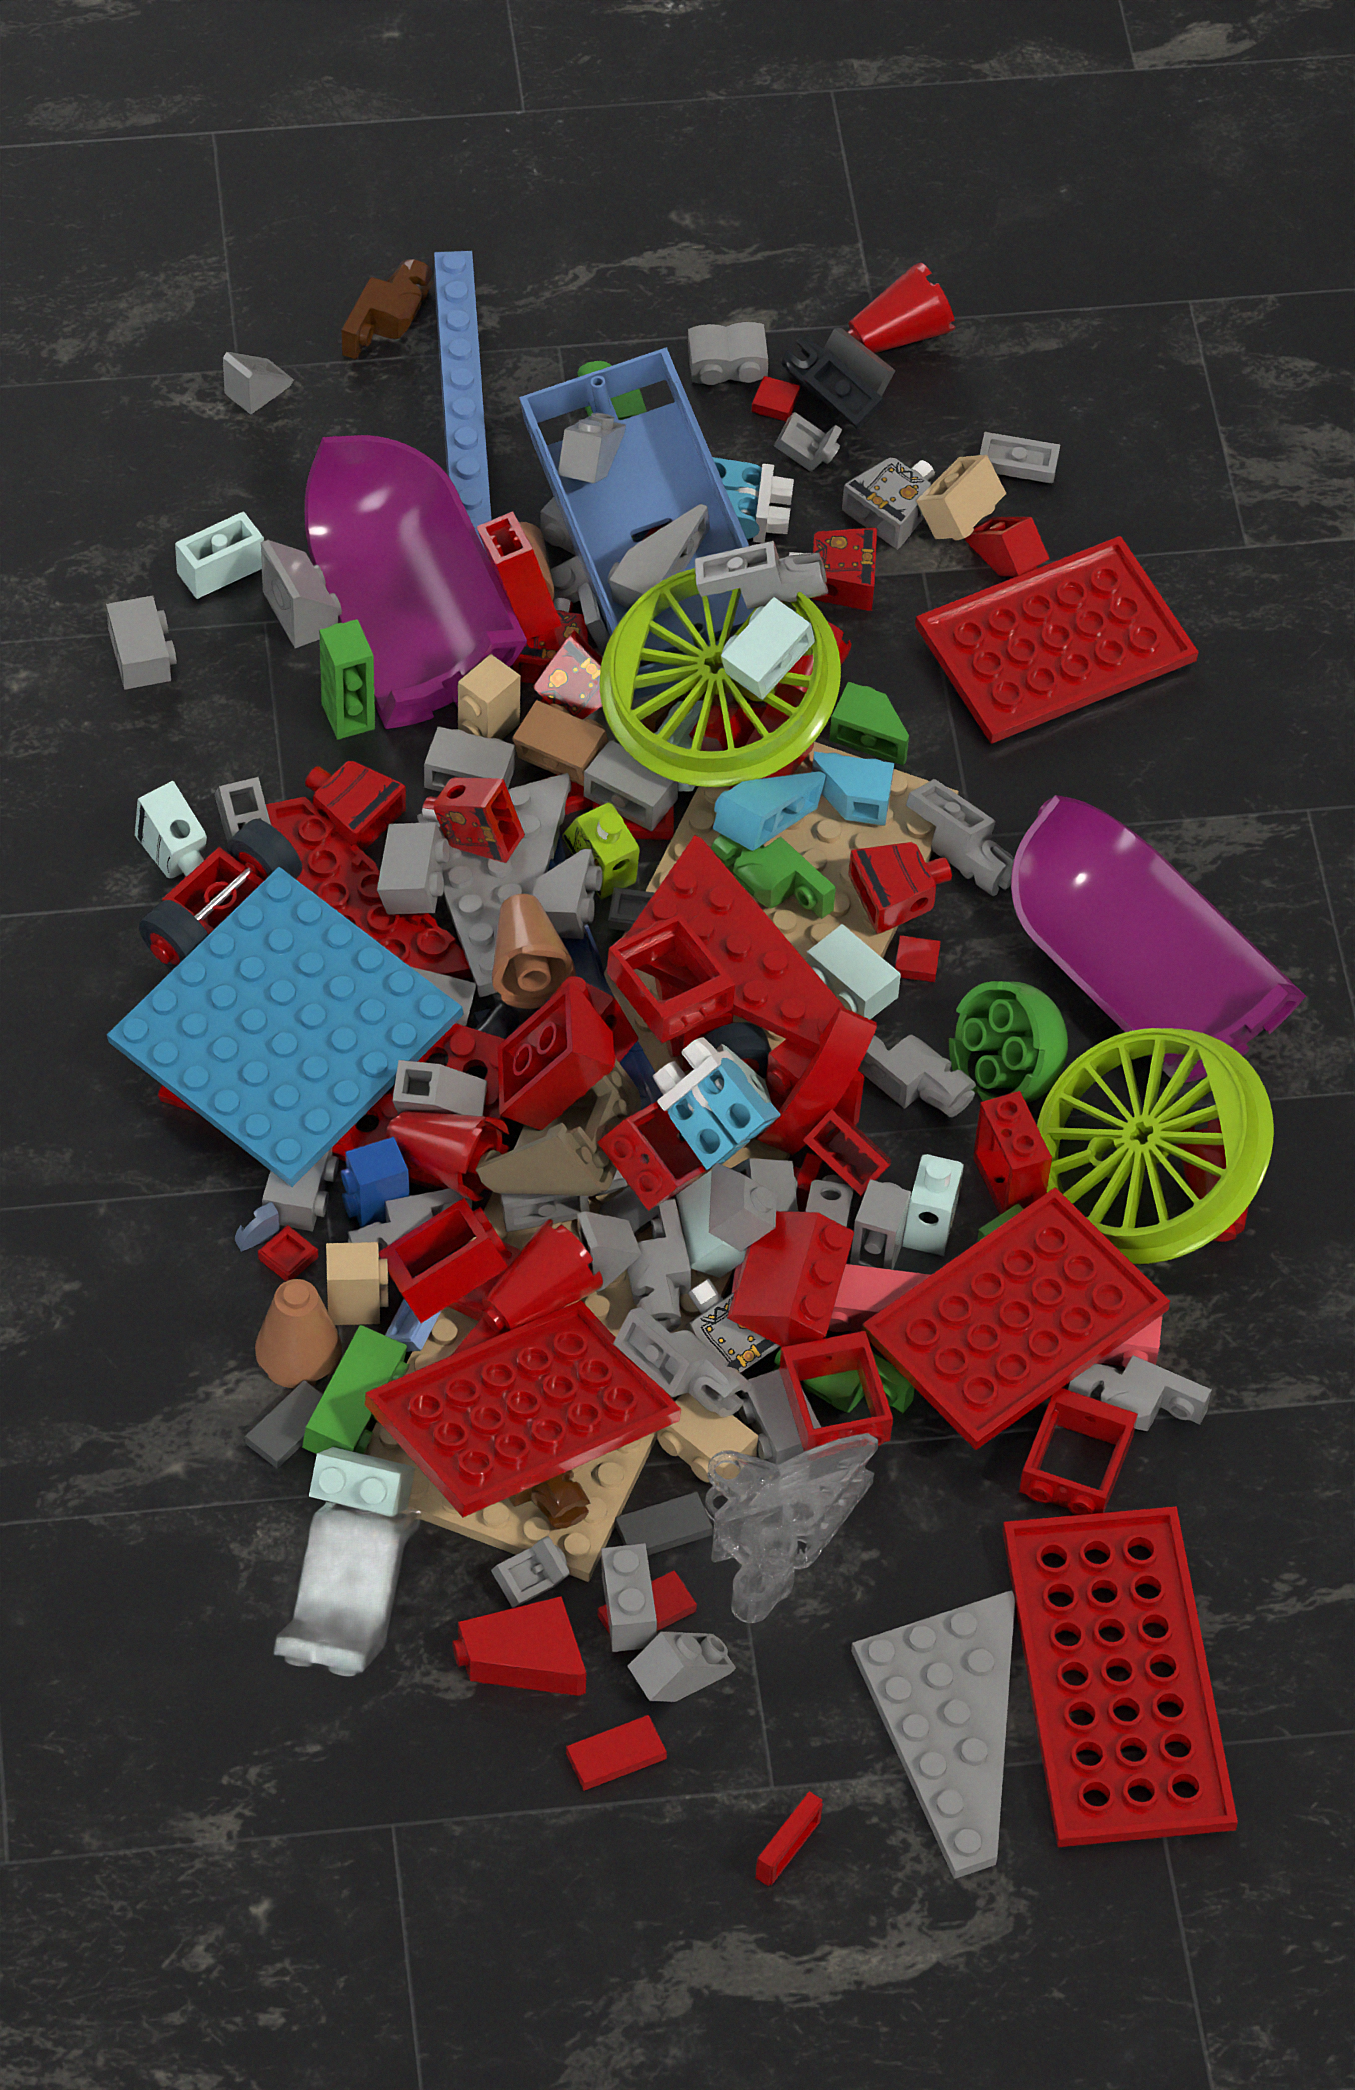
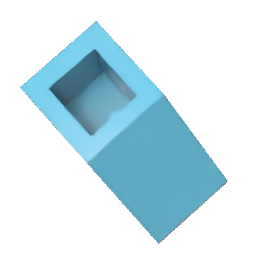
(856, 786)

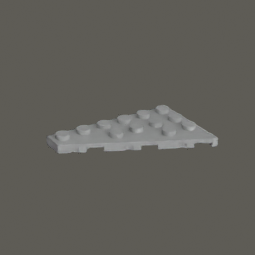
(480, 885)
(946, 1712)

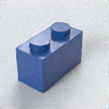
(371, 1178)

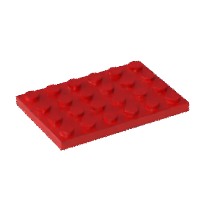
(1056, 639)
(1015, 1318)
(521, 1408)

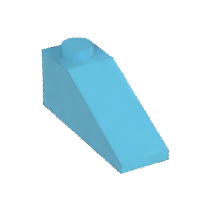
(766, 806)

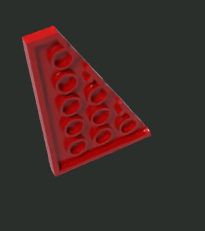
(349, 884)
(770, 976)

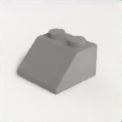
(297, 593)

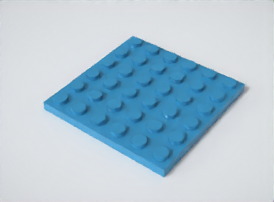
(285, 1025)

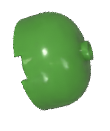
(1022, 1029)

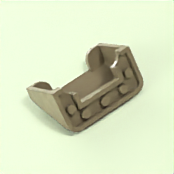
(566, 1152)

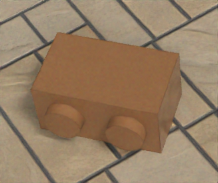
(559, 740)

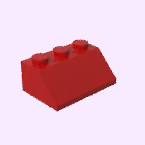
(553, 1059)
(792, 1278)

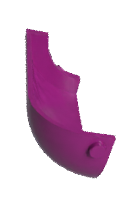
(408, 570)
(1141, 933)

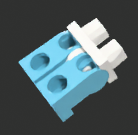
(751, 492)
(713, 1103)

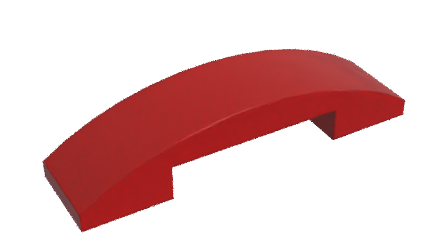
(822, 1082)

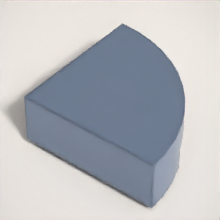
(260, 1229)

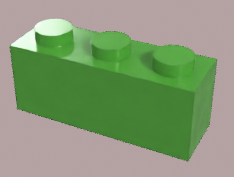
(347, 679)
(341, 1416)

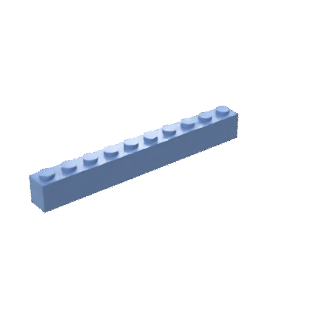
(462, 382)

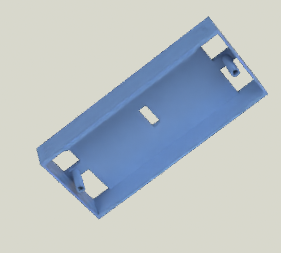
(653, 480)

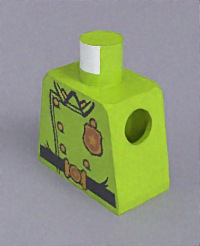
(610, 844)

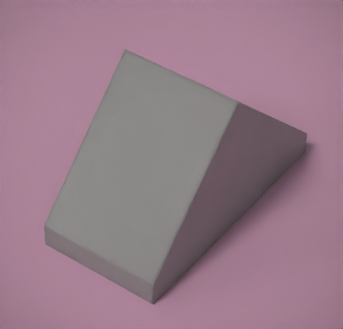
(252, 380)
(609, 1244)

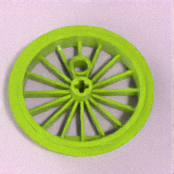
(691, 765)
(1148, 1137)

